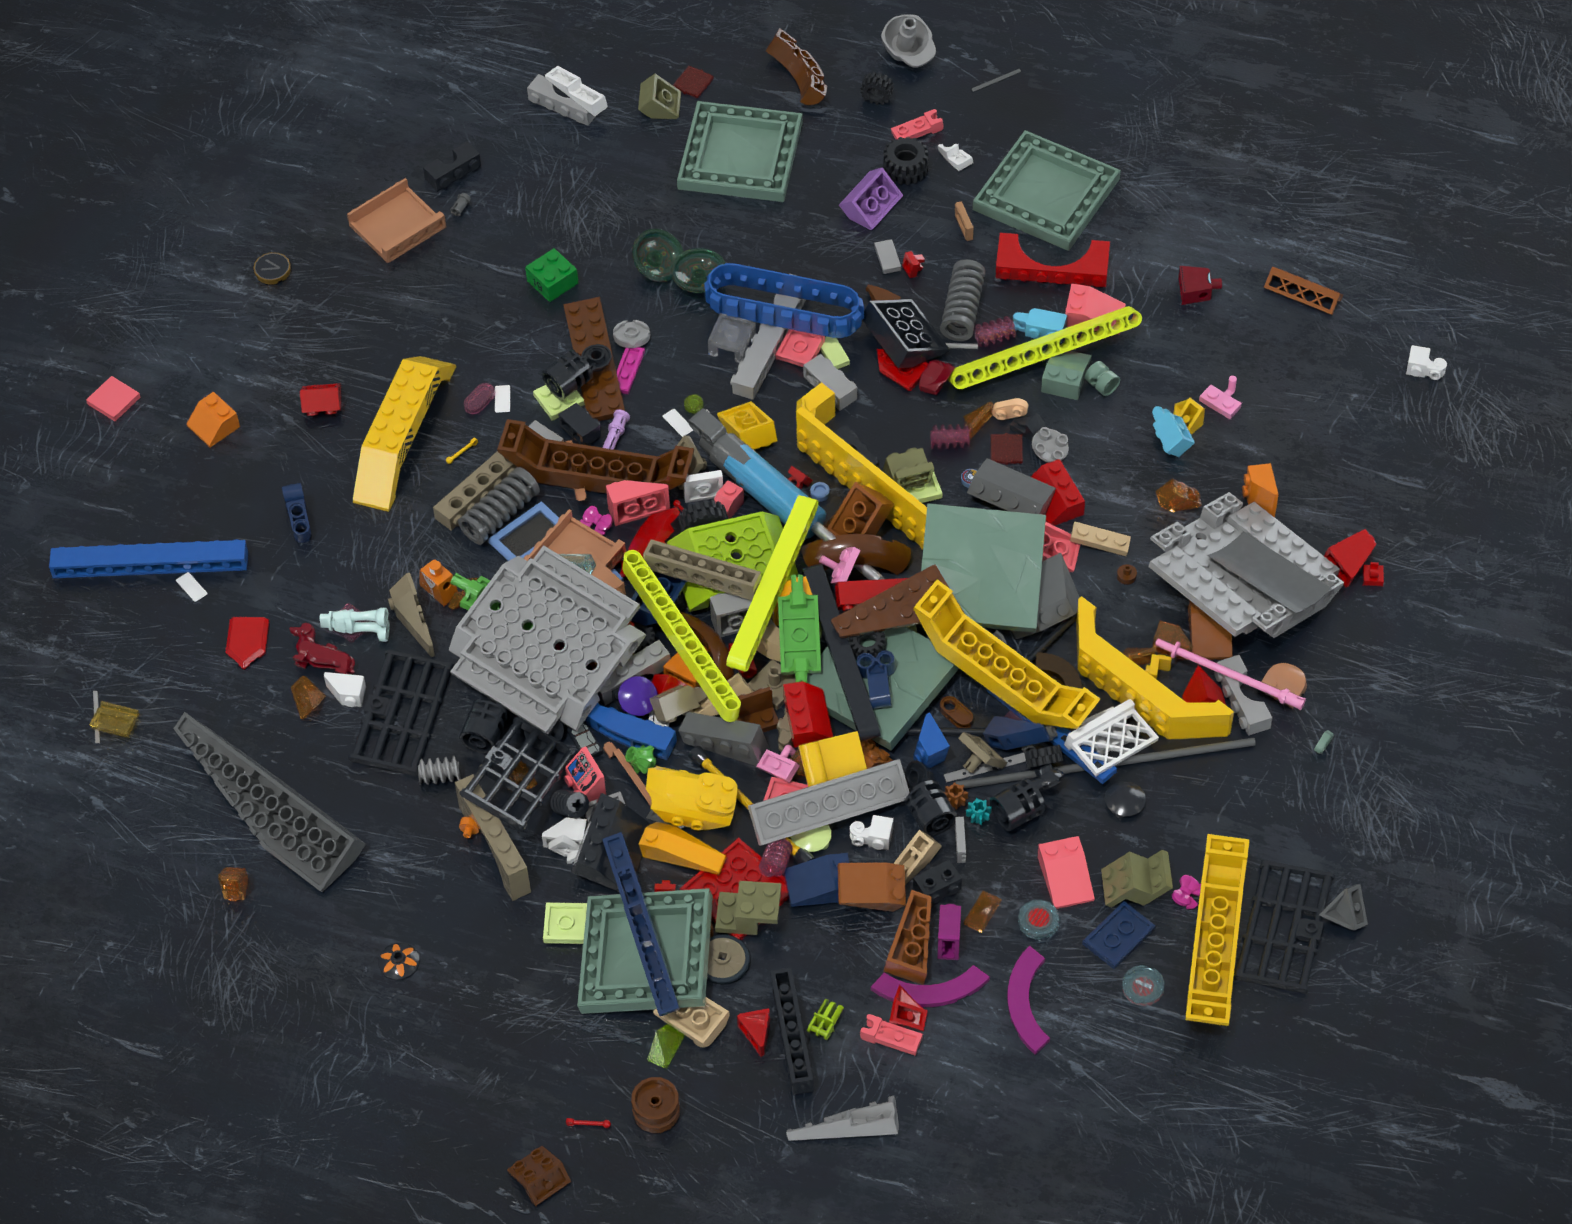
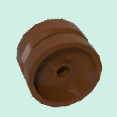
(655, 1105)

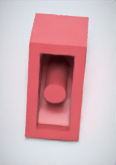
(731, 497)

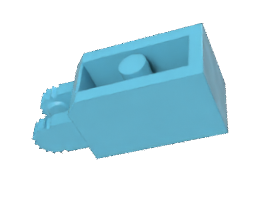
(1039, 322)
(1172, 432)

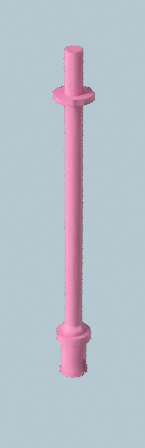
(1283, 696)

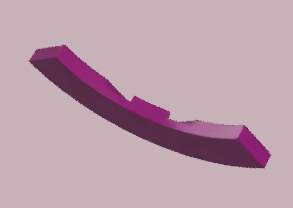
(934, 994)
(1018, 1000)

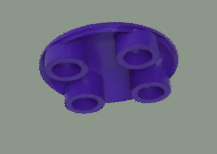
(635, 695)

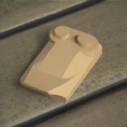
(698, 1023)

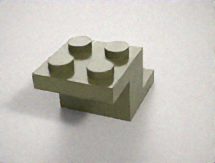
(909, 468)
(1136, 878)
(751, 905)

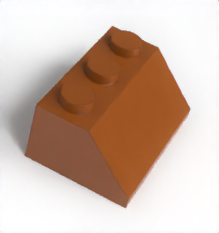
(861, 512)

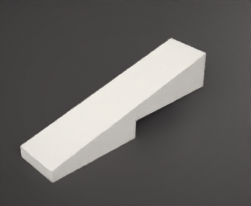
(580, 93)

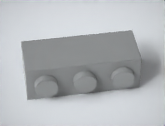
(822, 370)

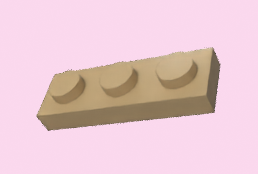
(1100, 538)

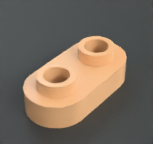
(1010, 409)

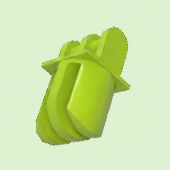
(825, 1018)

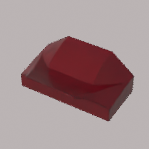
(935, 376)

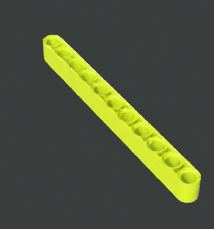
(1053, 348)
(772, 583)
(681, 636)

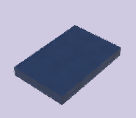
(1119, 935)

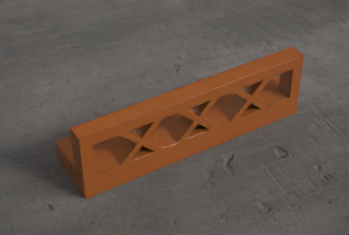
(1283, 275)

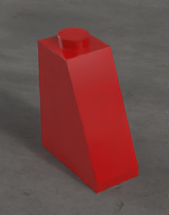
(1351, 555)

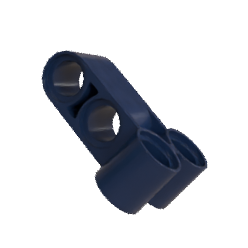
(295, 503)
(877, 676)

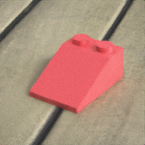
(1088, 303)
(636, 500)
(1057, 542)
(1065, 872)

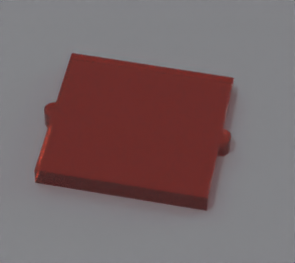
(693, 81)
(1006, 448)

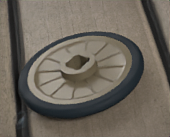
(736, 958)

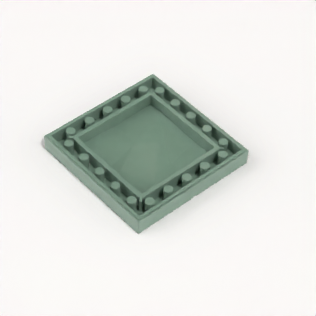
(740, 151)
(1046, 190)
(988, 562)
(913, 686)
(611, 966)

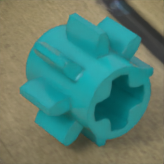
(978, 811)

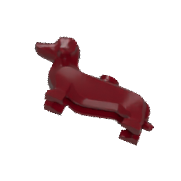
(319, 655)

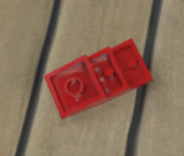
(656, 528)

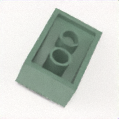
(1065, 374)

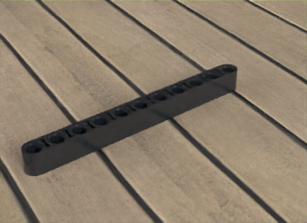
(842, 656)

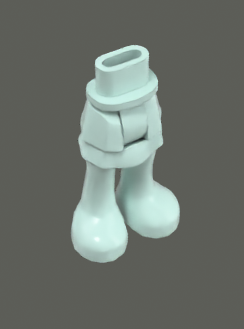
(344, 622)

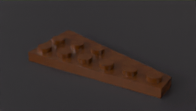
(889, 608)

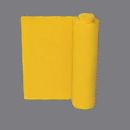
(832, 758)

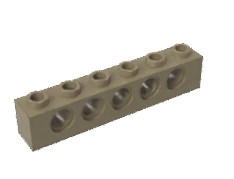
(472, 490)
(702, 569)

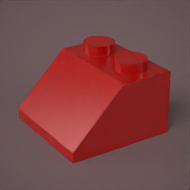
(320, 398)

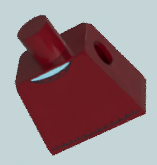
(1196, 284)

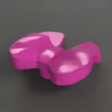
(592, 517)
(1188, 886)

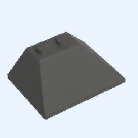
(1056, 597)

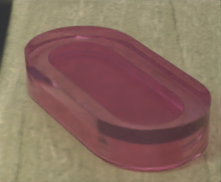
(479, 398)

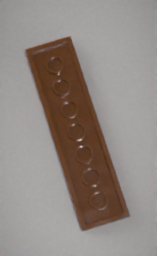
(589, 328)

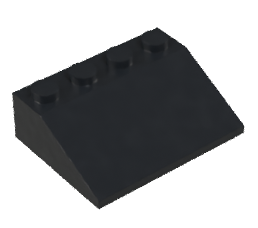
(903, 332)
(608, 818)

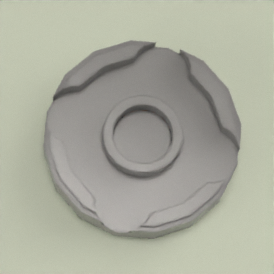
(631, 334)

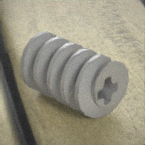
(439, 770)

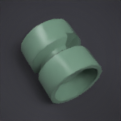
(1101, 378)

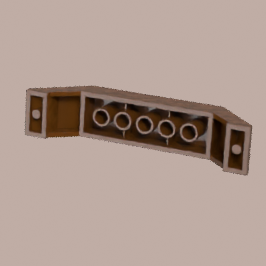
(588, 466)

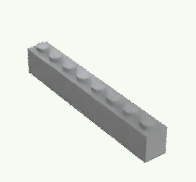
(762, 353)

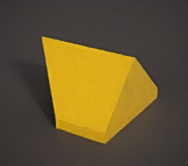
(1191, 413)

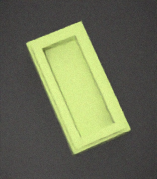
(834, 352)

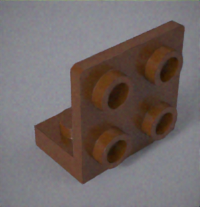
(758, 709)
(540, 1174)

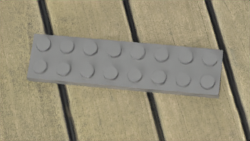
(828, 802)

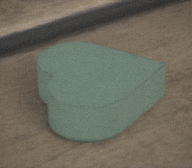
(1324, 741)

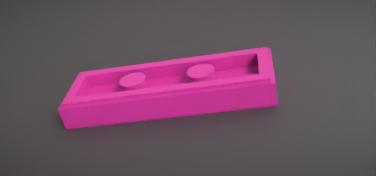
(628, 367)

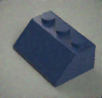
(672, 586)

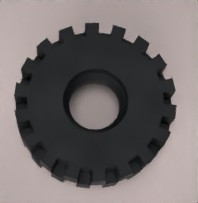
(702, 514)

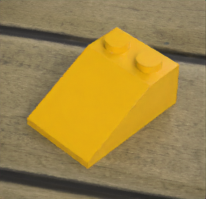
(749, 425)

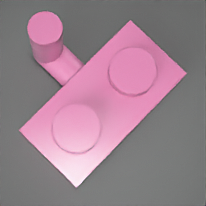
(1222, 401)
(843, 569)
(778, 764)

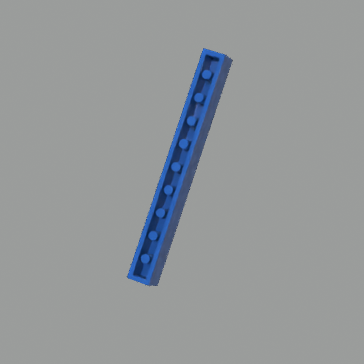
(148, 559)

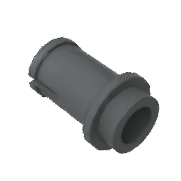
(462, 200)

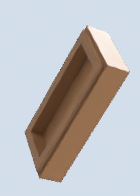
(964, 221)

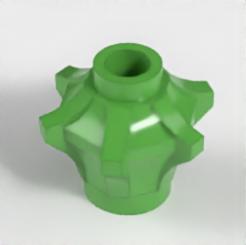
(641, 758)

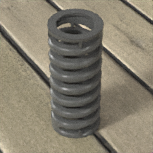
(962, 300)
(501, 507)

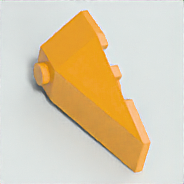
(677, 847)

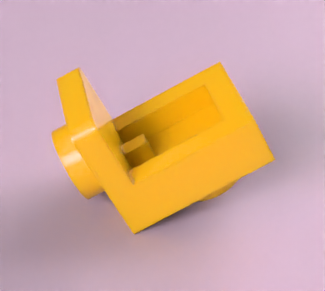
(1158, 662)

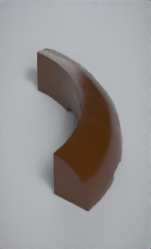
(800, 65)
(873, 551)
(713, 643)

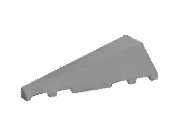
(865, 1121)

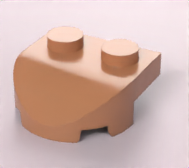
(1286, 676)

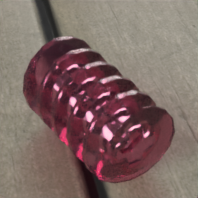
(994, 330)
(949, 436)
(775, 858)

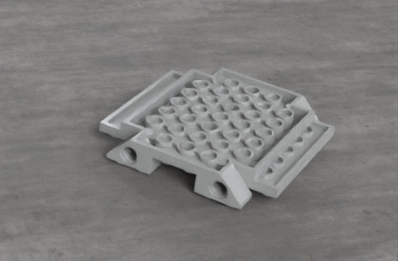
(1219, 591)
(522, 665)

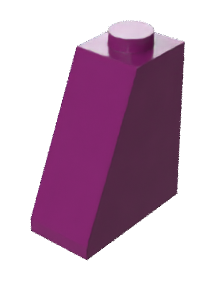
(949, 932)

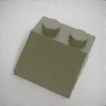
(659, 98)

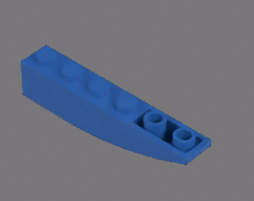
(632, 731)

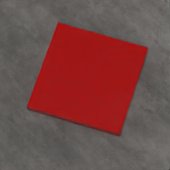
(740, 865)

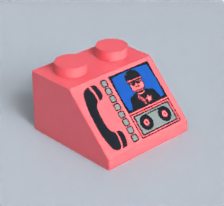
(585, 775)

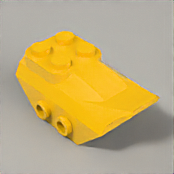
(691, 799)

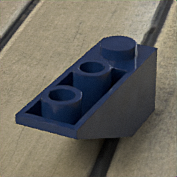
(1012, 733)

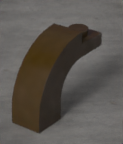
(1058, 669)

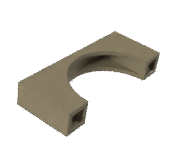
(510, 863)

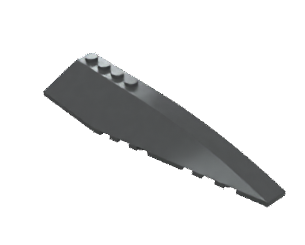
(275, 812)

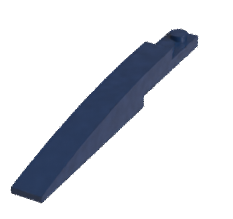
(641, 924)

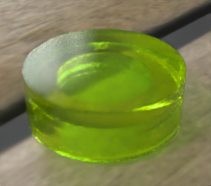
(693, 404)

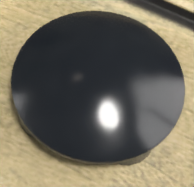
(1125, 799)

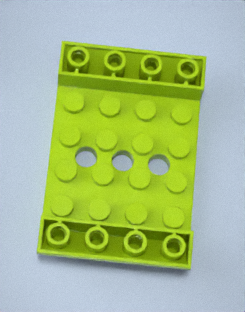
(755, 542)

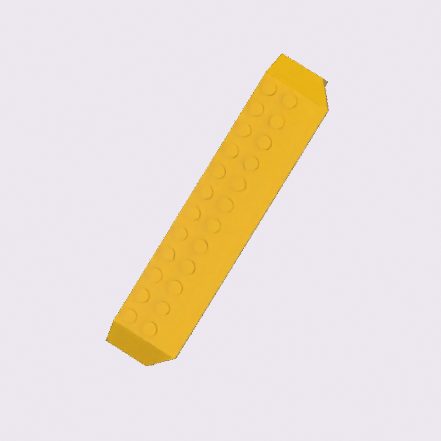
(849, 465)

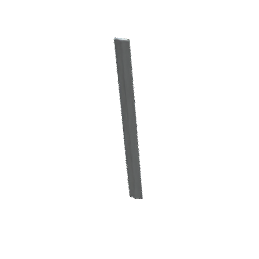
(996, 80)

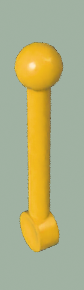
(474, 441)

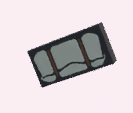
(585, 737)

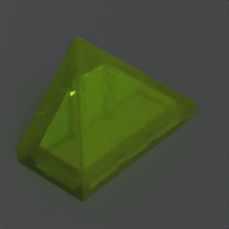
(665, 1045)

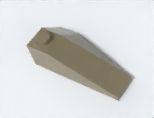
(409, 612)

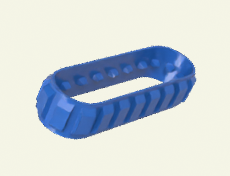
(785, 285)

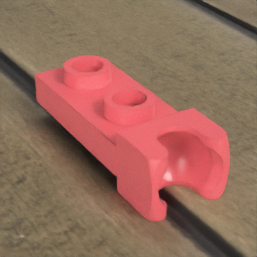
(920, 126)
(891, 1035)

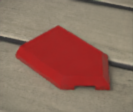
(904, 377)
(247, 639)

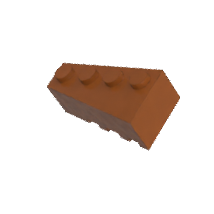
(910, 946)

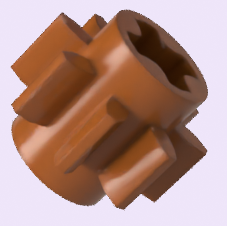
(956, 795)

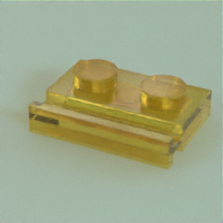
(114, 719)

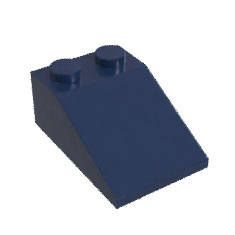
(814, 880)

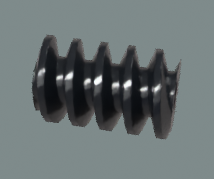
(569, 803)

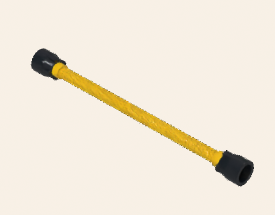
(701, 758)

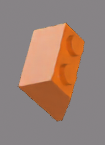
(213, 419)
(1261, 487)

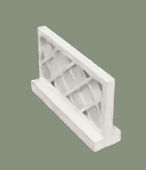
(1103, 723)

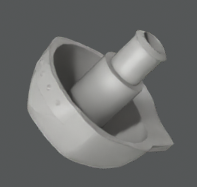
(909, 40)

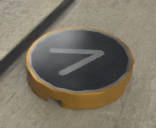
(272, 268)

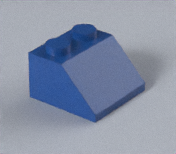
(931, 744)

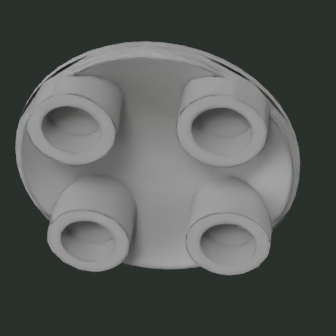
(1050, 445)

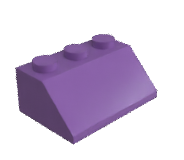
(871, 199)

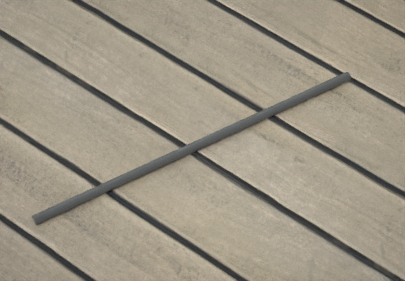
(1131, 760)

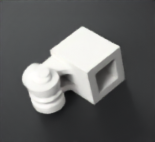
(1422, 366)
(876, 835)

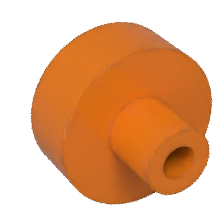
(468, 826)

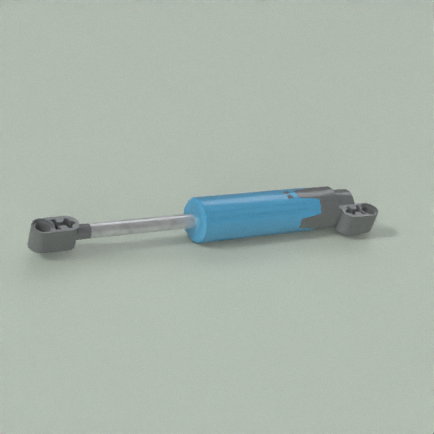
(758, 477)

